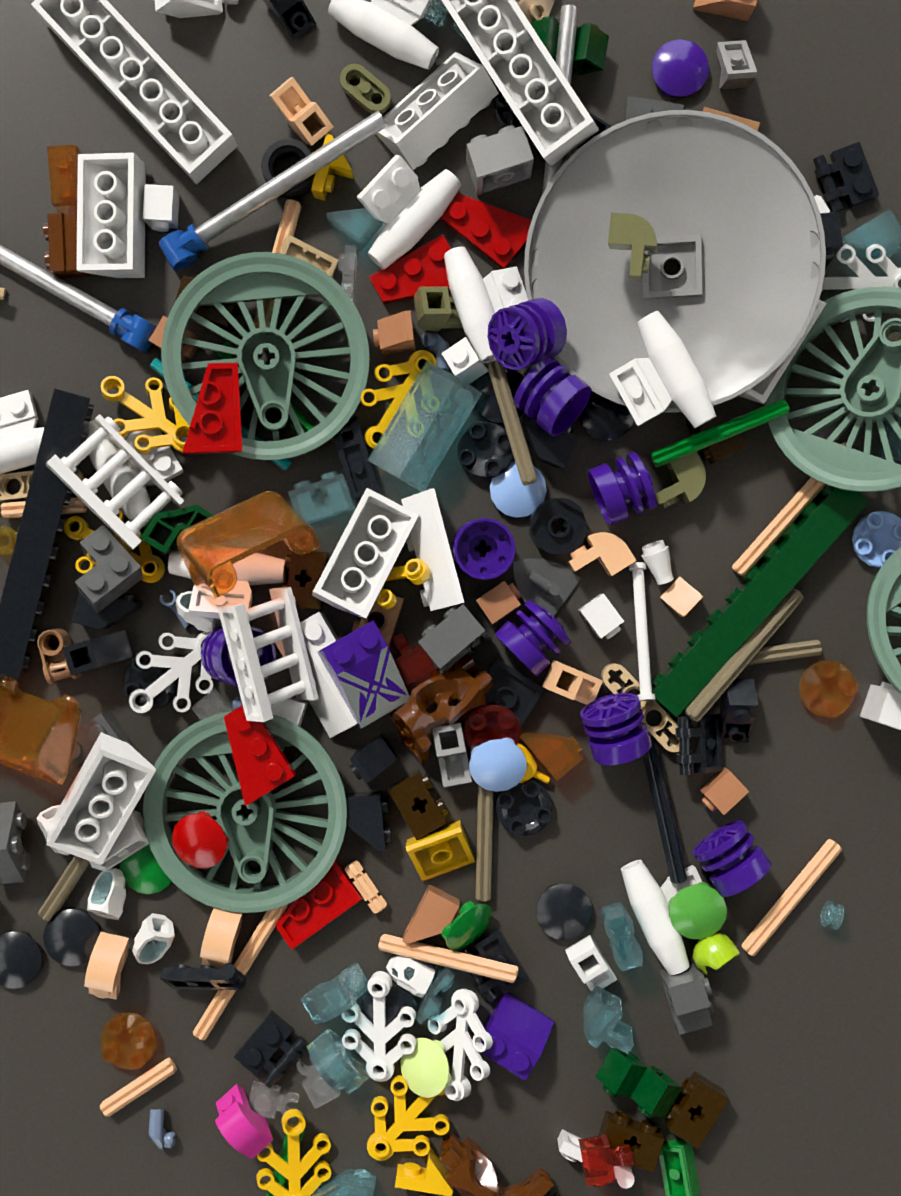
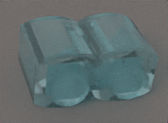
(621, 936)

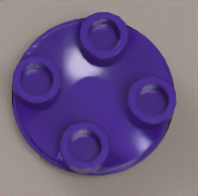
(680, 68)

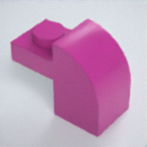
(240, 1125)

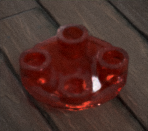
(491, 723)

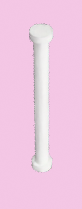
(642, 631)

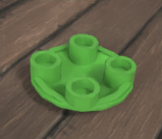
(697, 911)

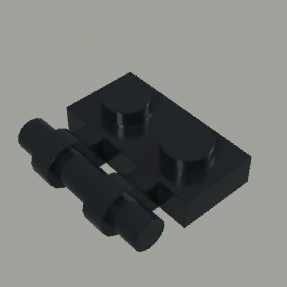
(853, 175)
(706, 744)
(496, 948)
(264, 1043)

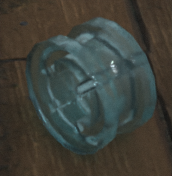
(436, 13)
(832, 915)

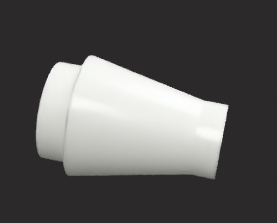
(658, 561)

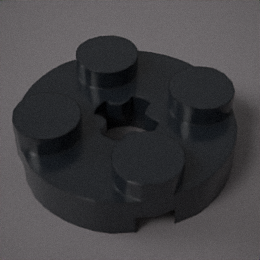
(573, 521)

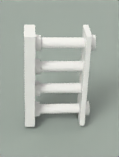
(86, 489)
(244, 656)

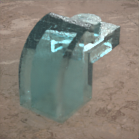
(336, 996)
(602, 1021)
(336, 1063)

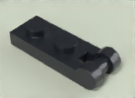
(354, 459)
(203, 978)

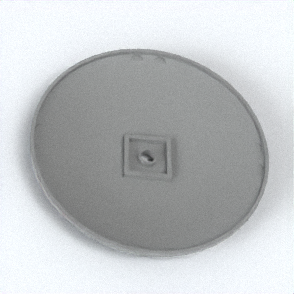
(718, 206)

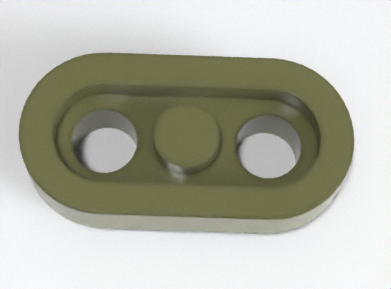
(366, 90)

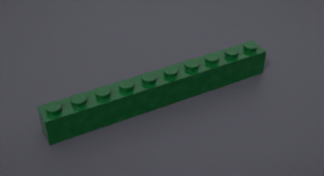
(756, 597)

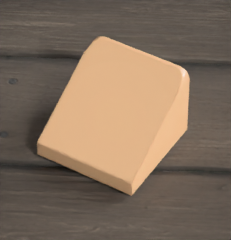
(681, 597)

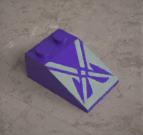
(365, 674)

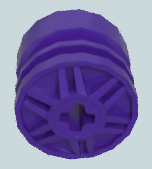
(526, 333)
(552, 396)
(617, 490)
(493, 561)
(533, 637)
(217, 659)
(616, 729)
(732, 858)

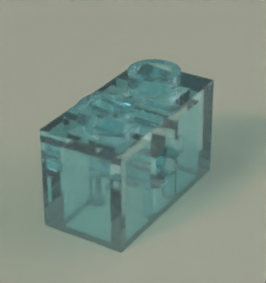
(336, 503)

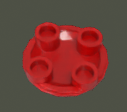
(199, 840)

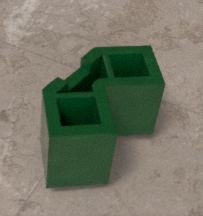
(589, 44)
(167, 525)
(646, 1085)

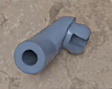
(437, 345)
(157, 1132)

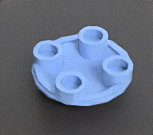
(512, 496)
(877, 537)
(497, 764)

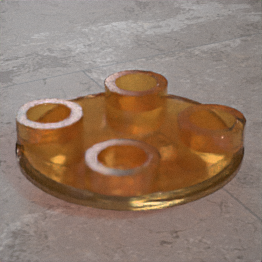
(827, 688)
(128, 1041)

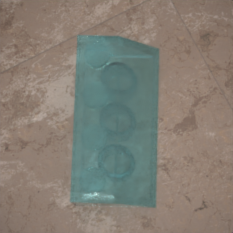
(424, 426)

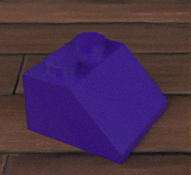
(517, 1035)

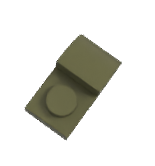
(633, 234)
(435, 309)
(688, 477)

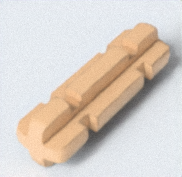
(365, 886)

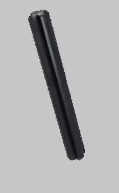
(664, 815)

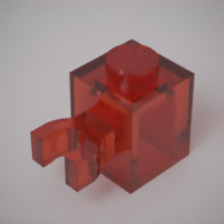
(413, 662)
(600, 1159)

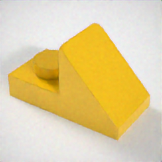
(324, 180)
(428, 1179)

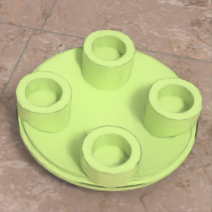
(426, 1068)

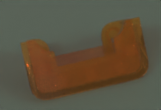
(238, 532)
(37, 733)

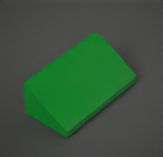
(679, 1168)

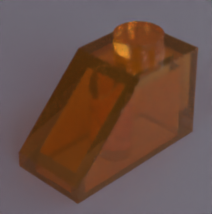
(553, 751)

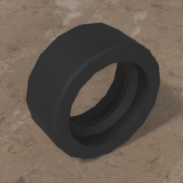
(278, 149)

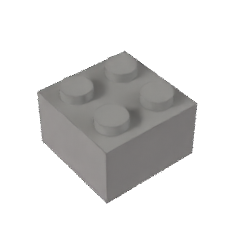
(499, 159)

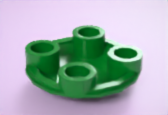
(143, 872)
(467, 926)

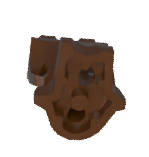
(442, 688)
(475, 1174)

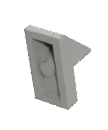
(736, 65)

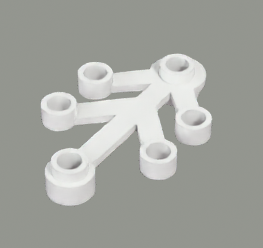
(865, 276)
(180, 667)
(463, 1007)
(379, 1032)

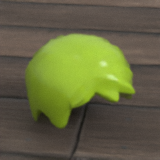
(714, 952)

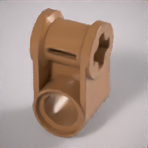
(54, 658)

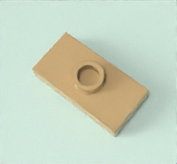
(296, 248)

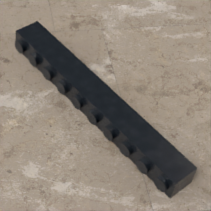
(38, 529)

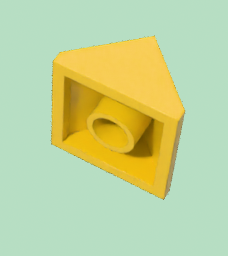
(440, 851)

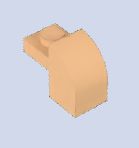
(300, 113)
(609, 550)
(572, 683)
(220, 937)
(106, 965)

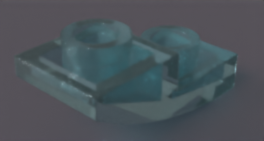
(432, 1000)

